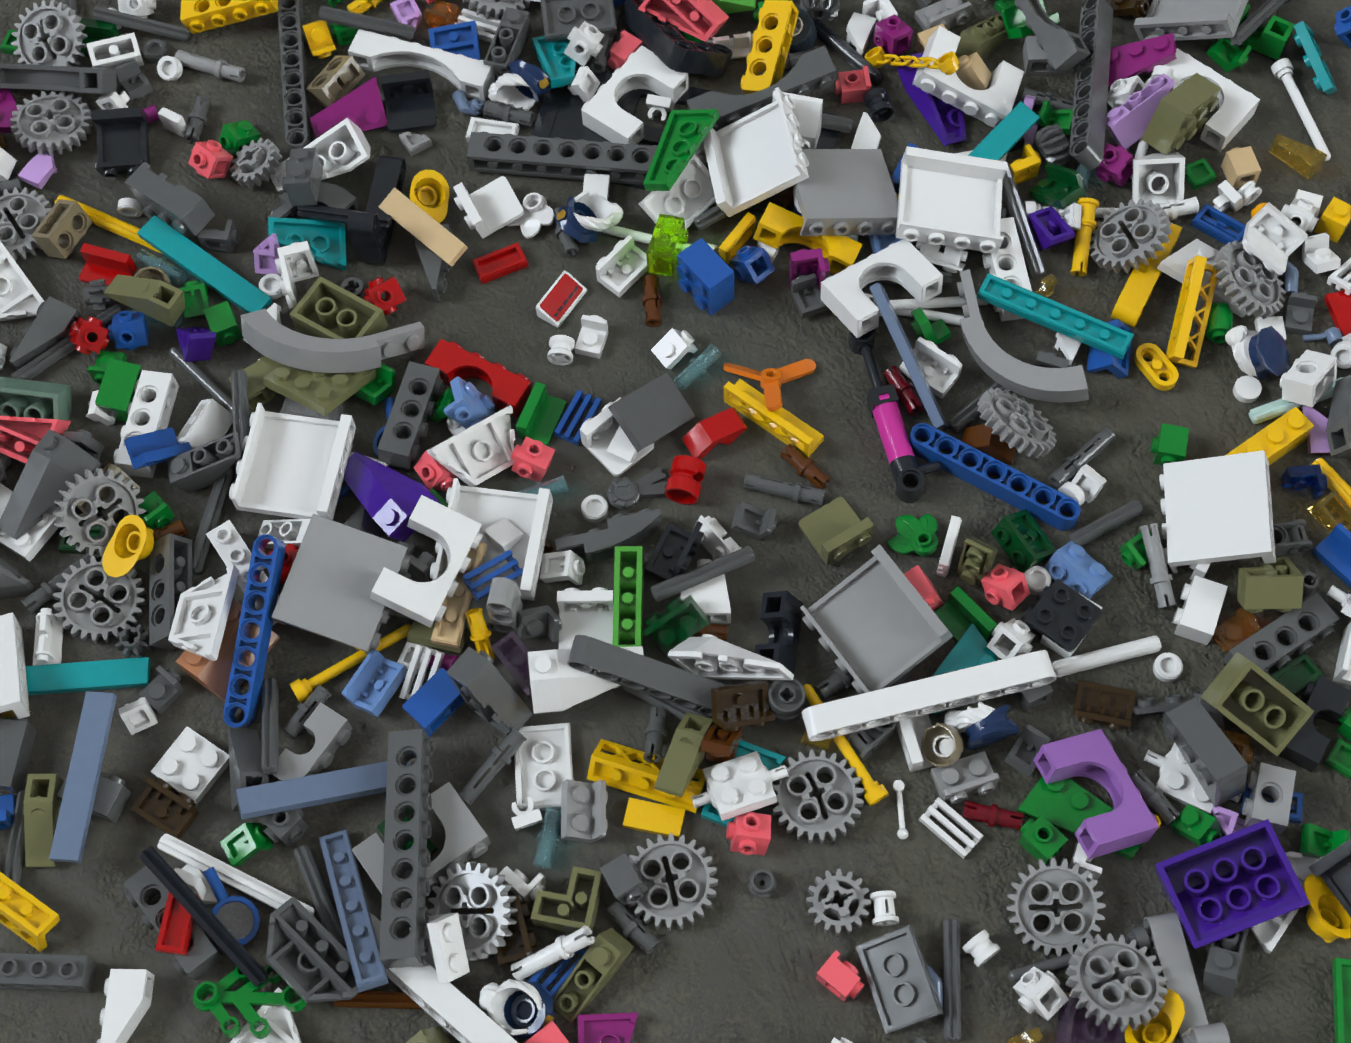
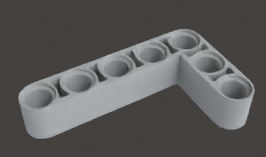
(498, 608)
(1172, 953)

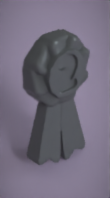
(626, 493)

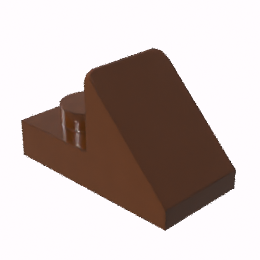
(721, 744)

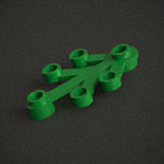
(243, 999)

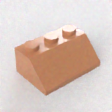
(216, 674)

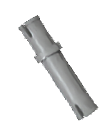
(219, 69)
(1158, 566)

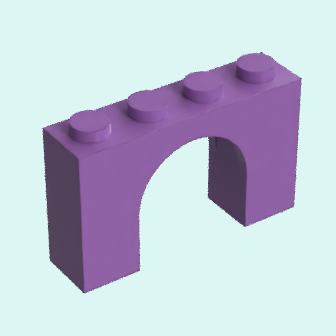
(1093, 757)

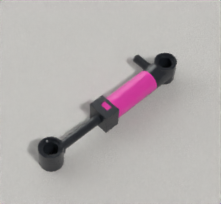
(884, 408)

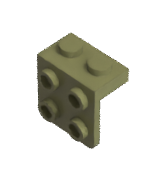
(836, 530)

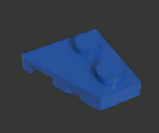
(457, 39)

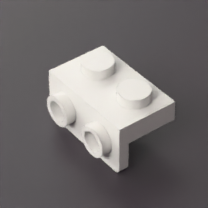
(621, 267)
(938, 367)

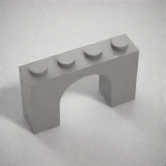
(463, 841)

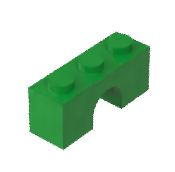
(1270, 37)

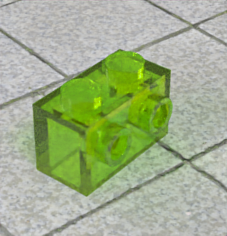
(666, 244)

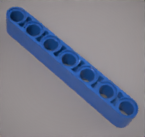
(999, 488)
(244, 642)

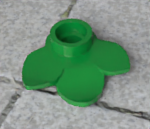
(912, 534)

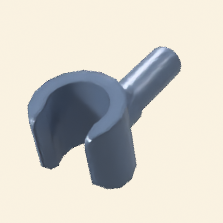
(1332, 336)

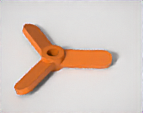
(772, 378)

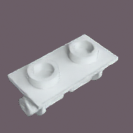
(740, 44)
(949, 259)
(713, 539)
(48, 638)

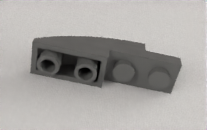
(622, 531)

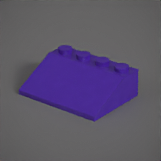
(1231, 884)

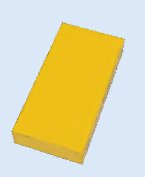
(737, 238)
(654, 818)

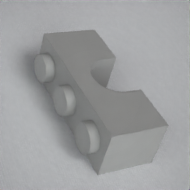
(329, 732)

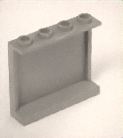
(1191, 19)
(847, 194)
(334, 582)
(876, 624)

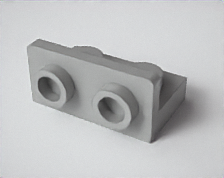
(945, 12)
(965, 778)
(583, 810)

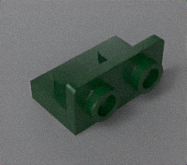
(1060, 187)
(1023, 540)
(676, 624)

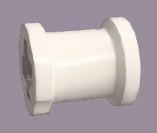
(884, 908)

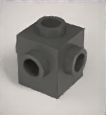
(285, 826)

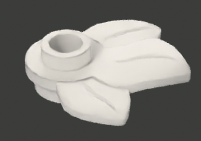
(535, 215)

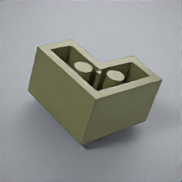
(1270, 586)
(573, 910)

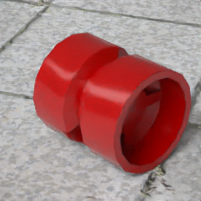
(685, 481)

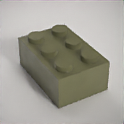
(1181, 114)
(336, 313)
(1257, 703)

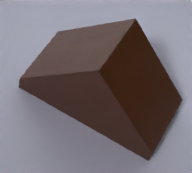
(988, 443)

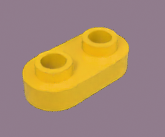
(1158, 366)

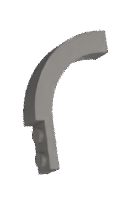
(327, 354)
(1019, 377)

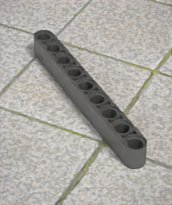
(294, 74)
(1092, 84)

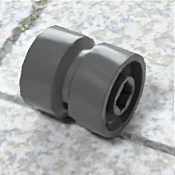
(786, 700)

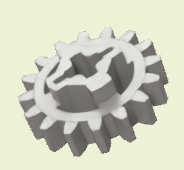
(255, 163)
(827, 907)

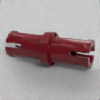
(904, 390)
(992, 815)

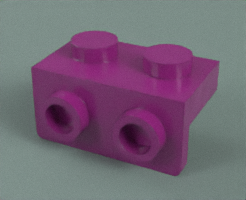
(809, 262)

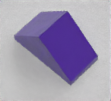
(1049, 228)
(196, 343)

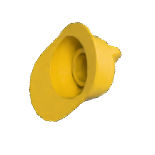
(430, 193)
(129, 544)
(1325, 913)
(1162, 1028)

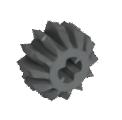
(821, 9)
(1052, 145)

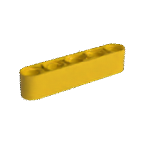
(1142, 283)

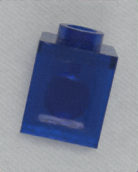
(1304, 476)

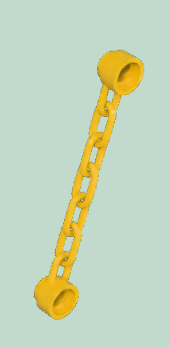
(946, 63)

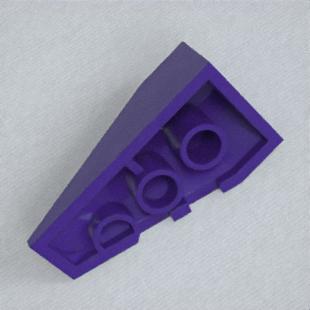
(942, 117)
(385, 494)

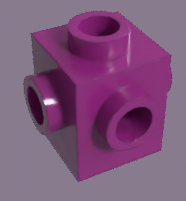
(893, 35)
(1116, 165)

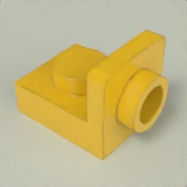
(319, 38)
(1027, 166)

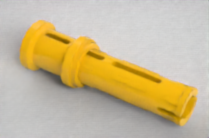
(1083, 236)

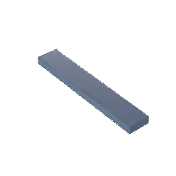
(908, 357)
(83, 777)
(312, 790)
(353, 911)

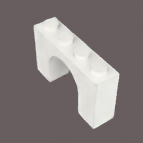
(640, 71)
(986, 105)
(1234, 105)
(896, 263)
(425, 599)

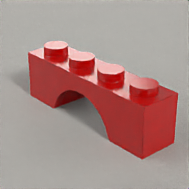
(506, 386)

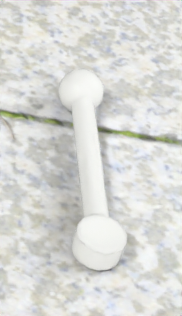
(898, 787)

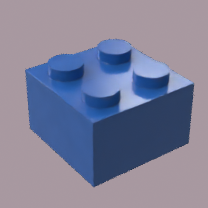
(705, 277)

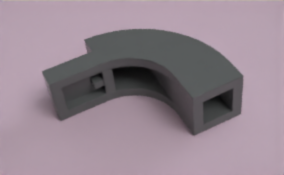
(329, 195)

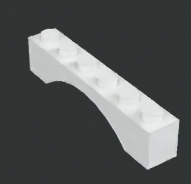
(380, 52)

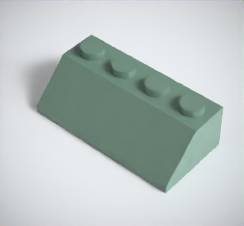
(35, 399)

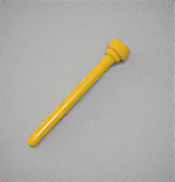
(304, 688)
(873, 790)

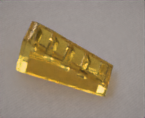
(1298, 156)
(1325, 516)

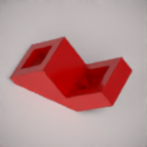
(719, 428)

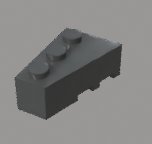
(170, 203)
(488, 692)
(1207, 751)

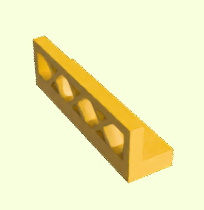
(1186, 312)
(778, 423)
(637, 778)
(25, 914)

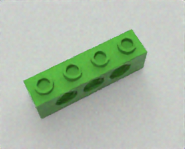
(628, 596)

